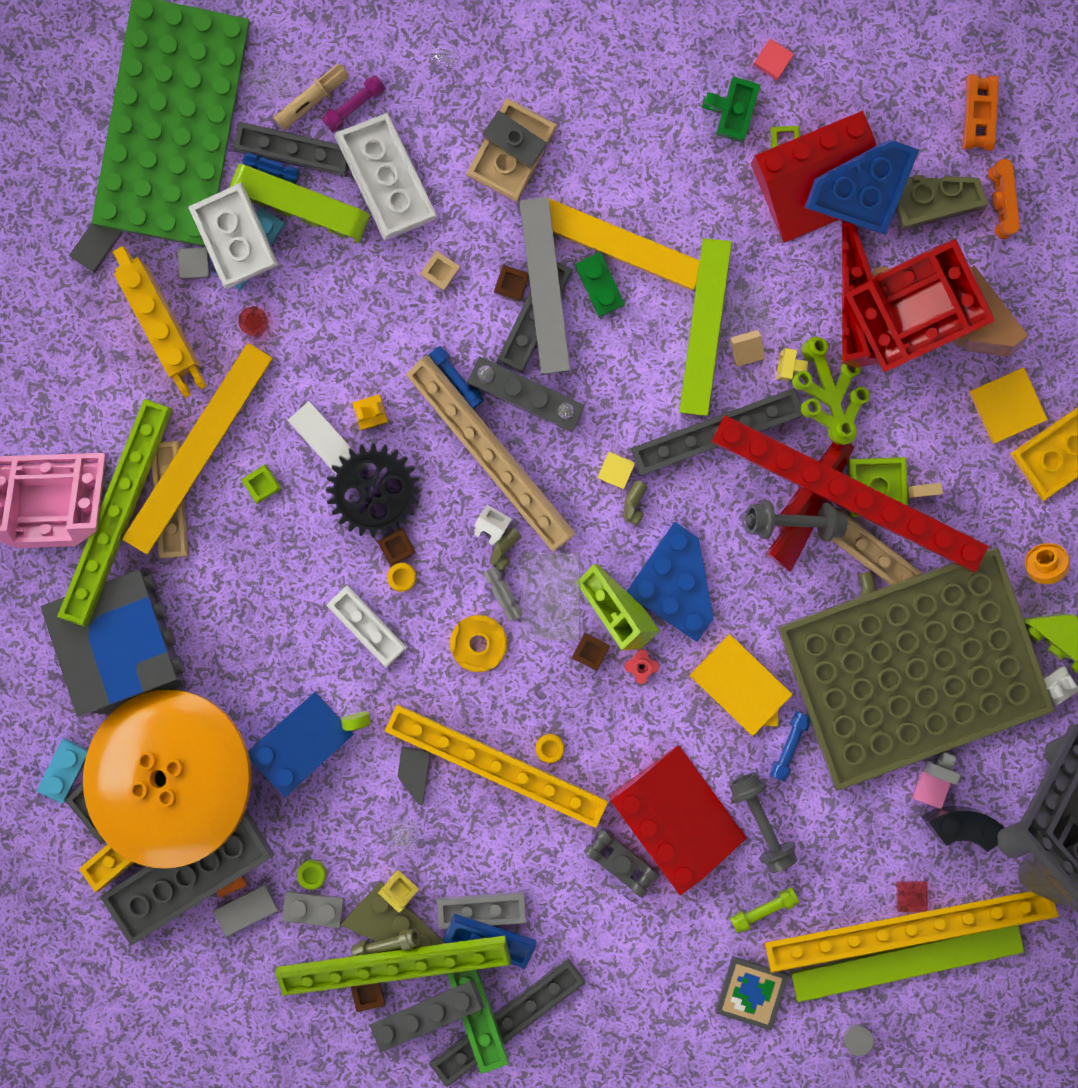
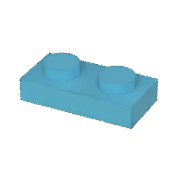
(63, 771)

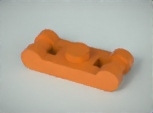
(980, 112)
(1005, 198)

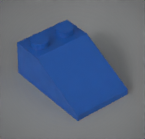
(299, 744)

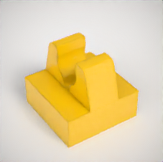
(370, 412)

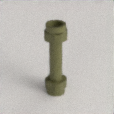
(406, 940)

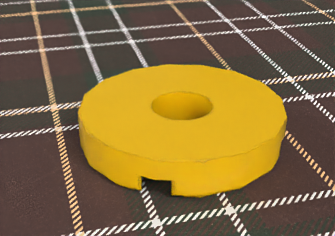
(491, 631)

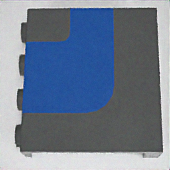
(122, 648)

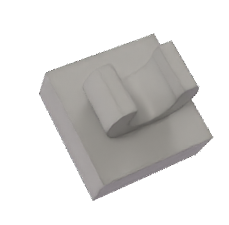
(943, 768)

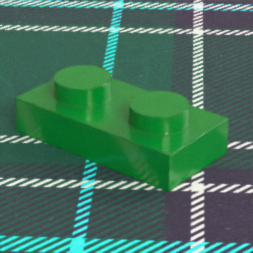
(599, 284)

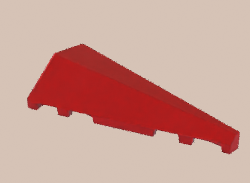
(855, 271)

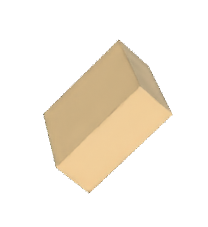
(440, 270)
(747, 348)
(925, 490)

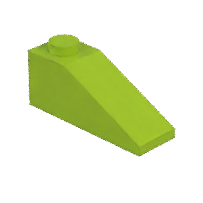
(617, 609)

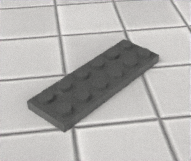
(162, 894)

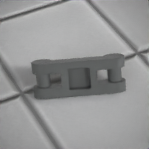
(622, 863)

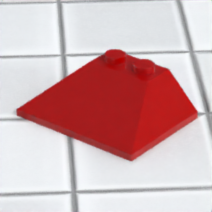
(920, 305)

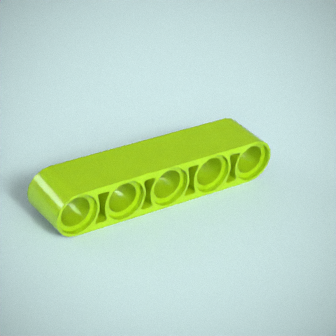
(301, 202)

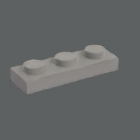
(485, 908)

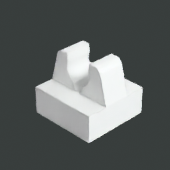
(493, 523)
(1060, 685)

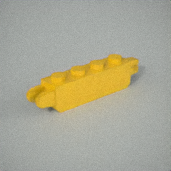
(157, 320)

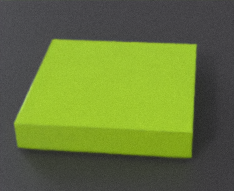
(883, 475)

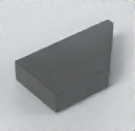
(414, 771)

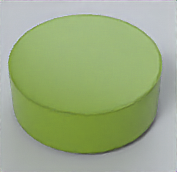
(356, 721)
(311, 874)

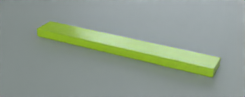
(115, 513)
(904, 963)
(393, 965)

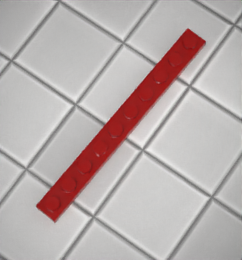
(849, 494)

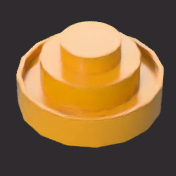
(1047, 563)

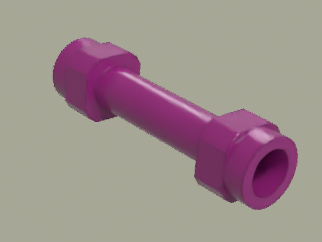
(334, 119)

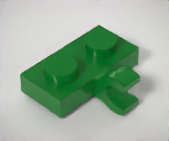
(735, 108)

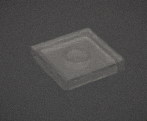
(745, 312)

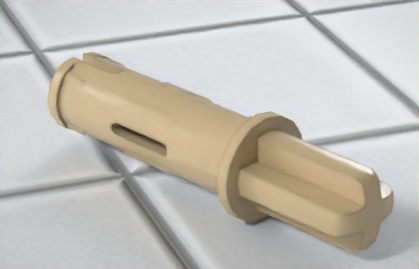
(311, 96)

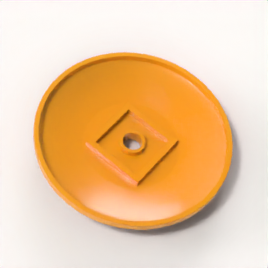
(204, 774)

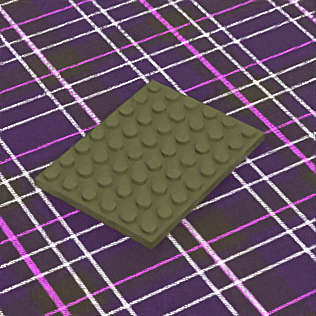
(915, 669)

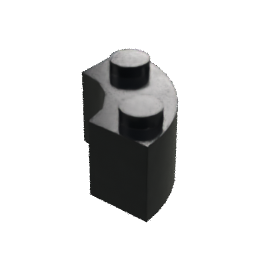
(963, 824)

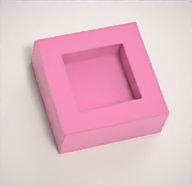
(931, 790)

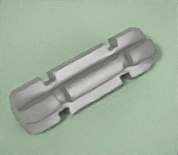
(503, 594)

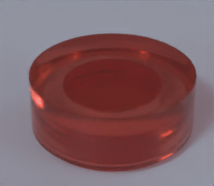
(253, 321)

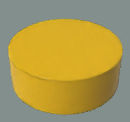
(401, 577)
(549, 748)

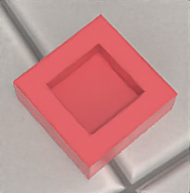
(773, 59)

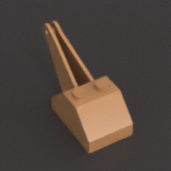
(998, 338)

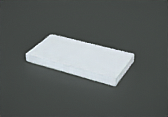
(385, 176)

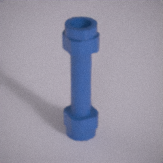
(441, 358)
(781, 769)

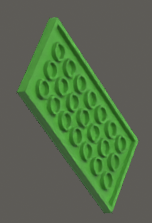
(169, 119)

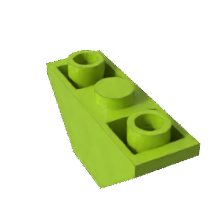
(1059, 633)

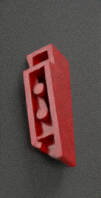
(792, 540)

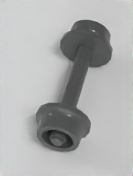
(830, 521)
(779, 856)

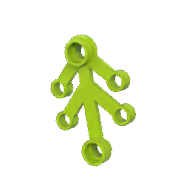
(830, 394)

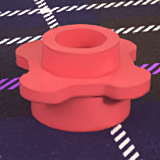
(641, 657)

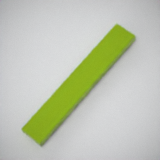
(705, 326)

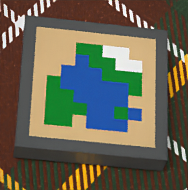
(751, 993)

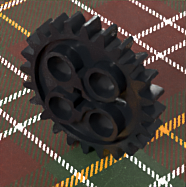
(349, 477)

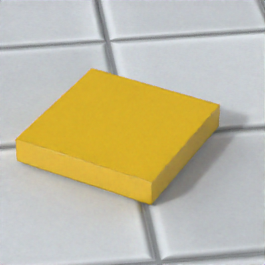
(1008, 405)

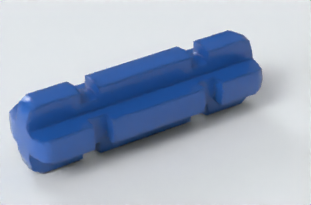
(271, 167)

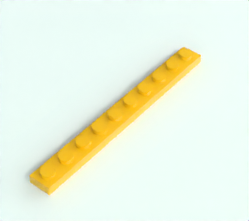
(908, 931)

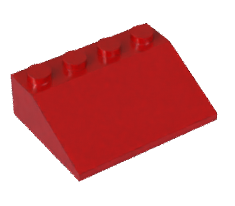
(791, 168)
(678, 819)

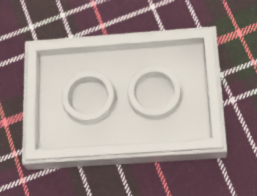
(233, 235)

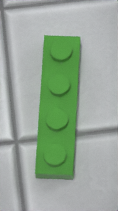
(482, 1027)

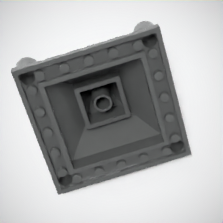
(1050, 828)

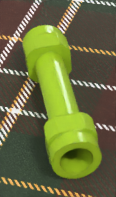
(787, 899)

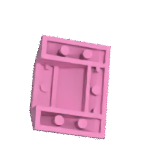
(50, 500)

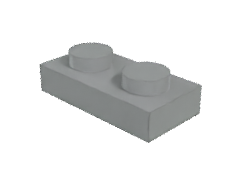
(313, 909)

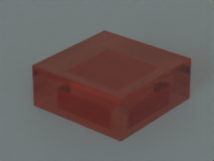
(911, 896)

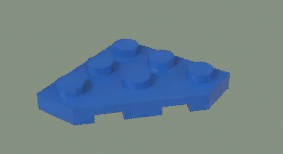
(865, 187)
(676, 583)

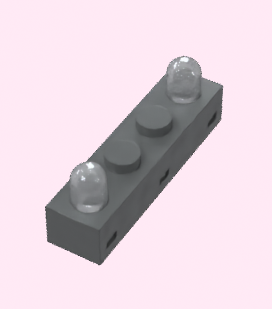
(525, 394)

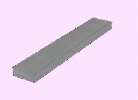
(544, 285)

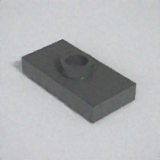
(514, 139)

